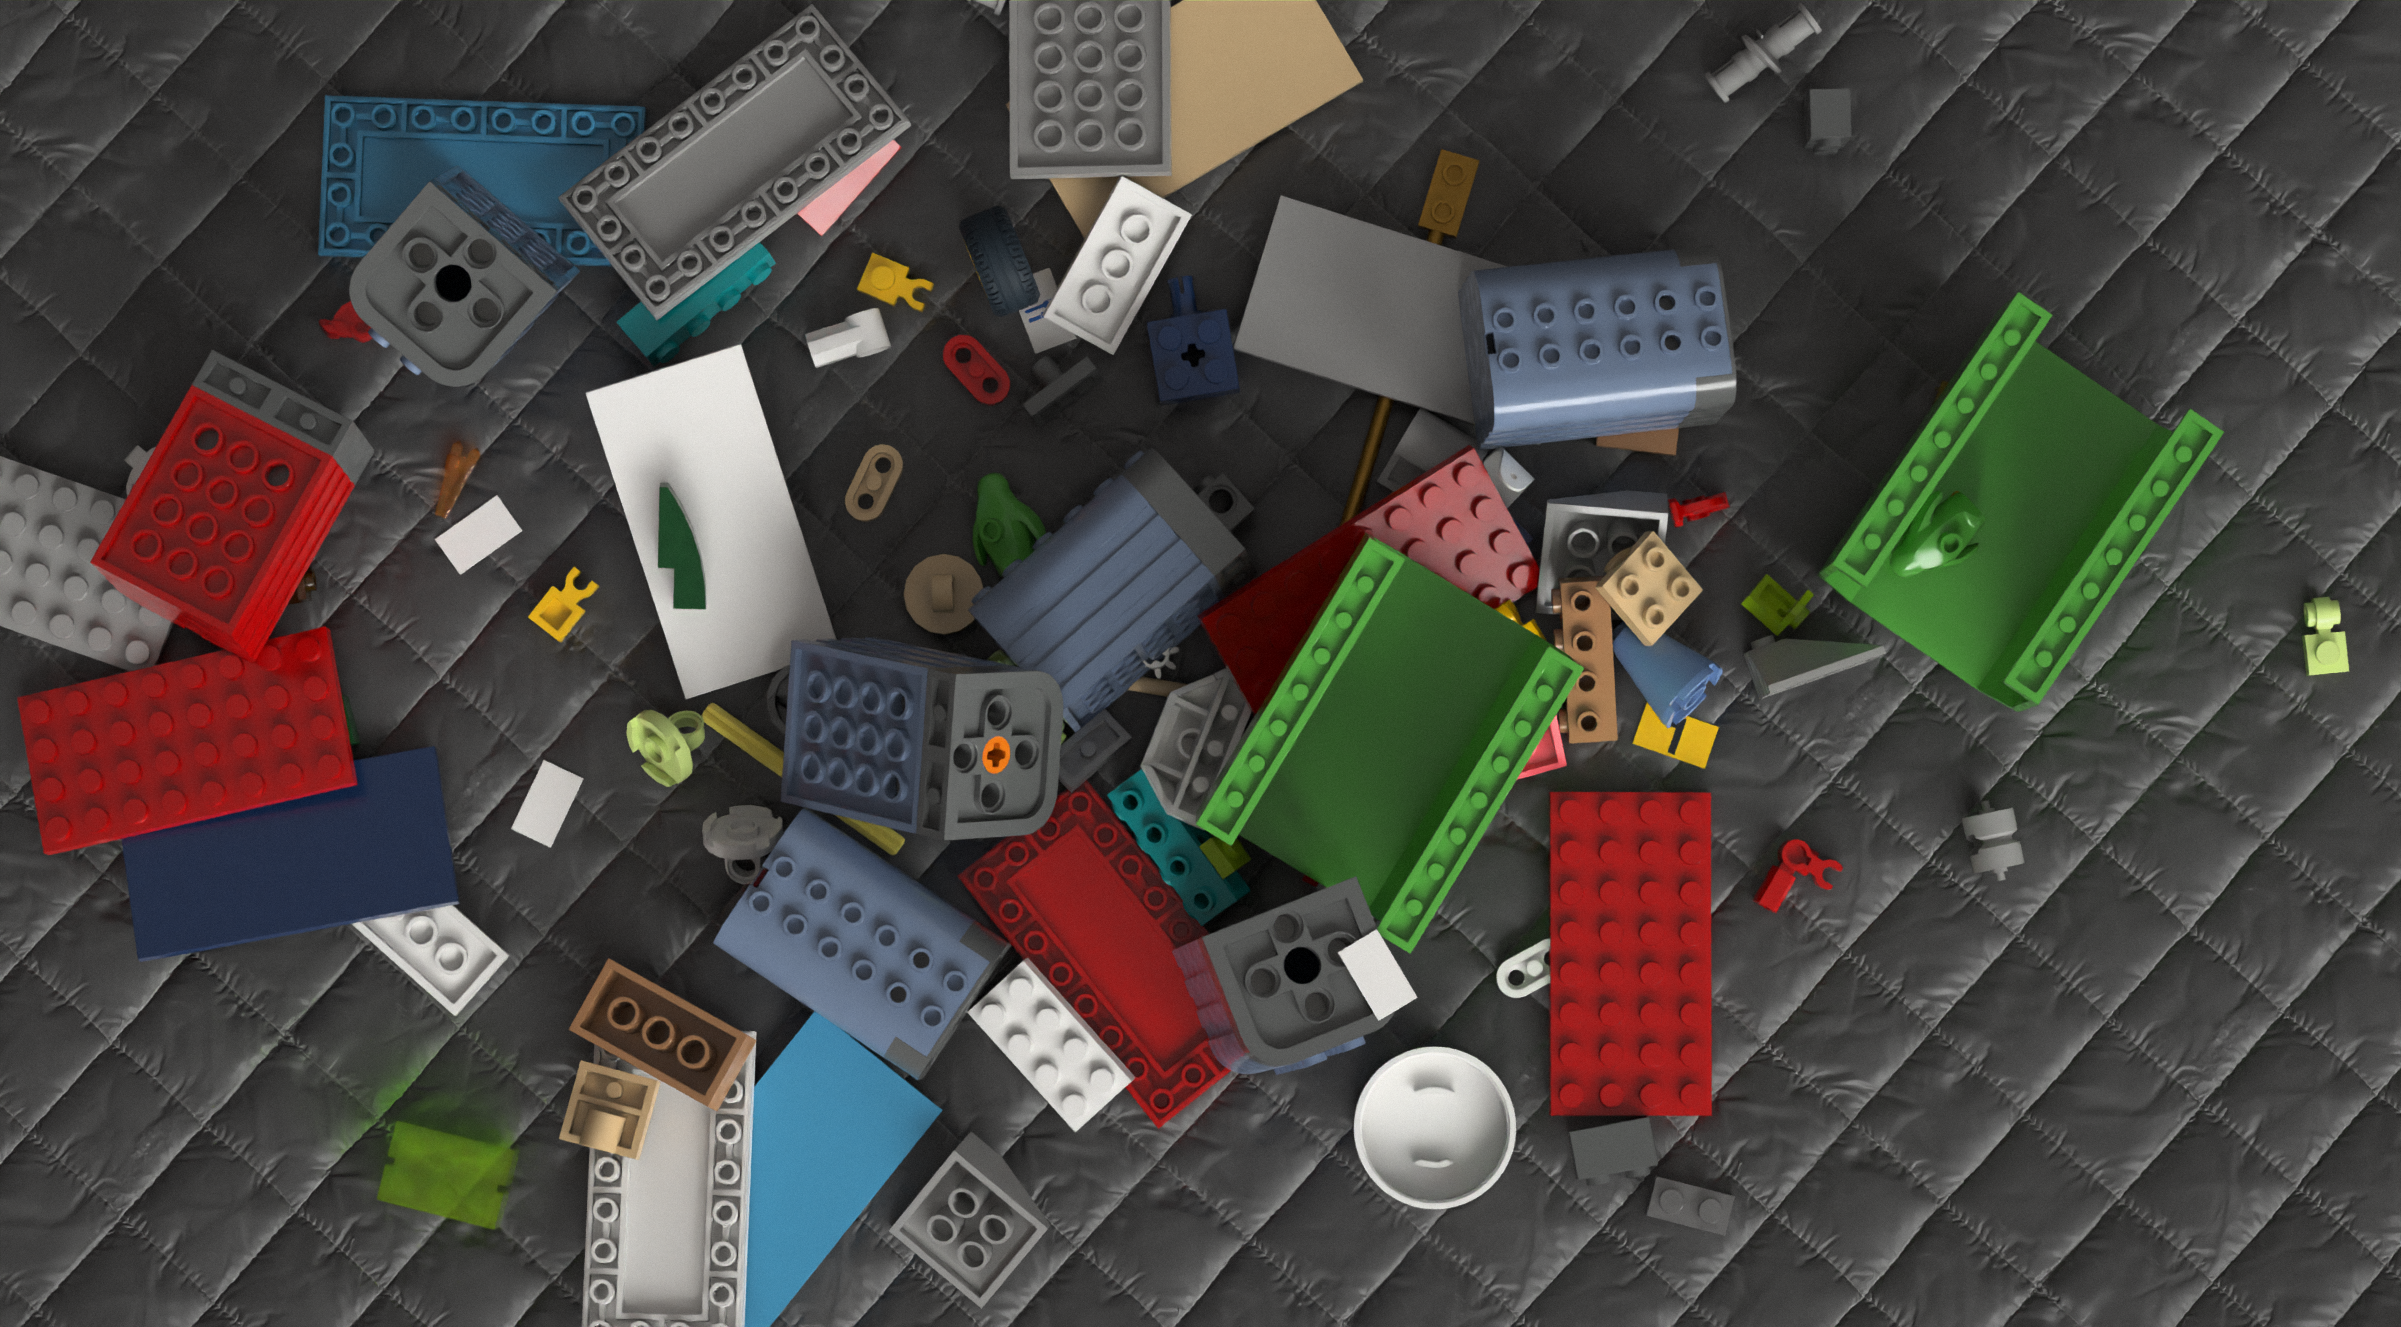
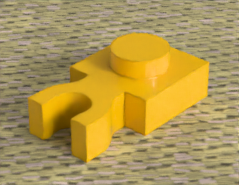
(889, 280)
(560, 609)

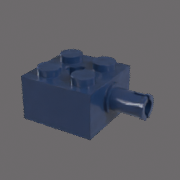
(1186, 330)

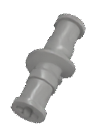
(1763, 52)

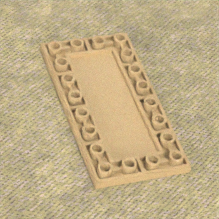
(1234, 82)

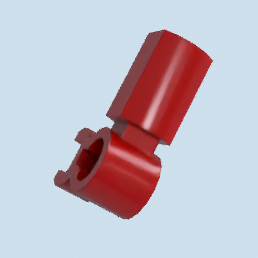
(1792, 857)

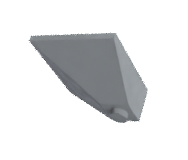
(1590, 531)
(1797, 662)
(972, 1221)

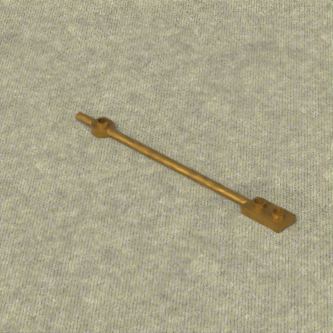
(1441, 217)

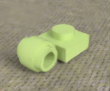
(2325, 650)

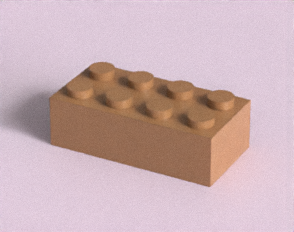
(662, 1034)

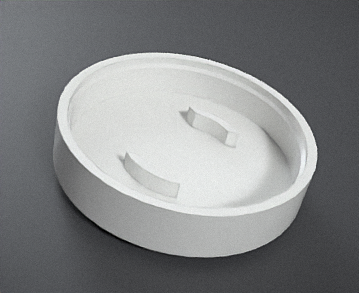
(1434, 1127)

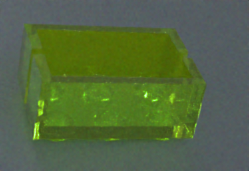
(448, 1174)

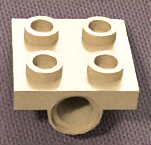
(1648, 587)
(609, 1110)

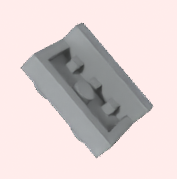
(1423, 447)

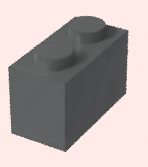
(1826, 120)
(1613, 1149)

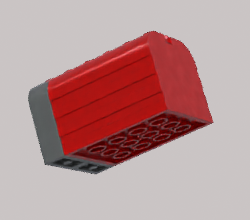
(233, 506)

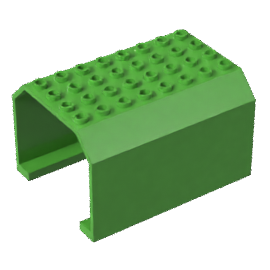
(2067, 499)
(1390, 738)

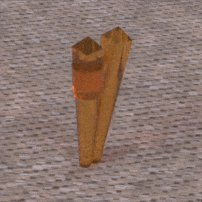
(457, 472)

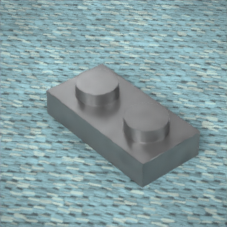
(1090, 749)
(1690, 1205)

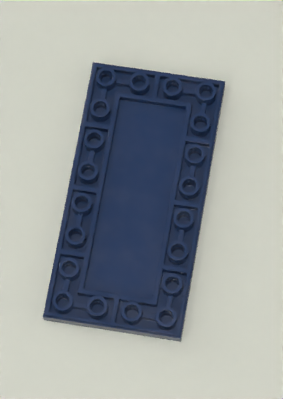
(296, 863)

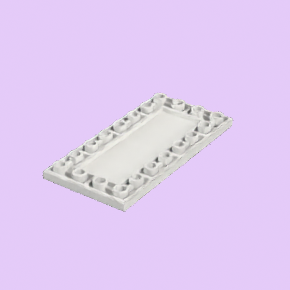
(711, 442)
(675, 1224)

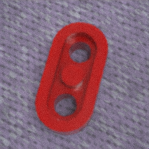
(977, 370)

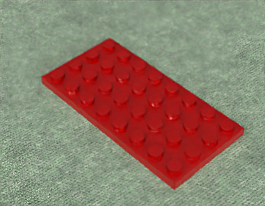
(1441, 520)
(186, 741)
(1630, 954)

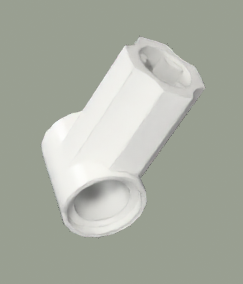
(857, 336)

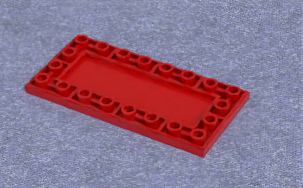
(1104, 936)

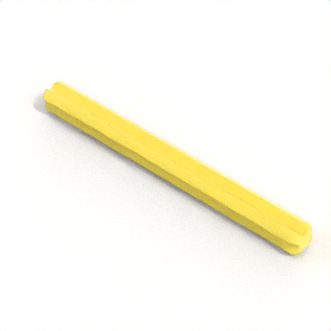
(773, 759)

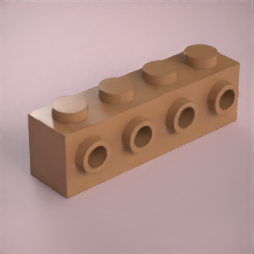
(1588, 639)

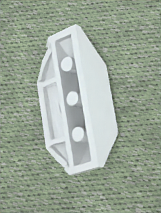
(1194, 742)

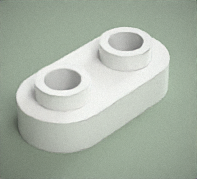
(1532, 966)

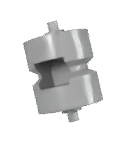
(1993, 840)

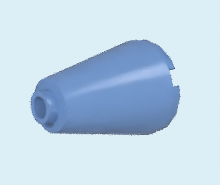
(1665, 673)

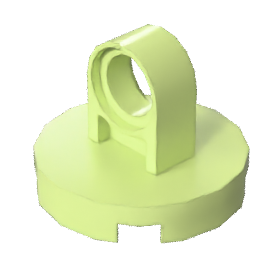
(664, 746)

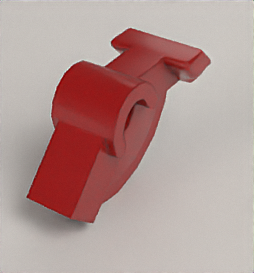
(346, 325)
(1696, 508)

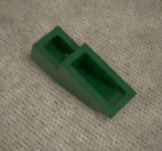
(680, 551)

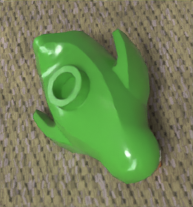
(1003, 524)
(1938, 535)

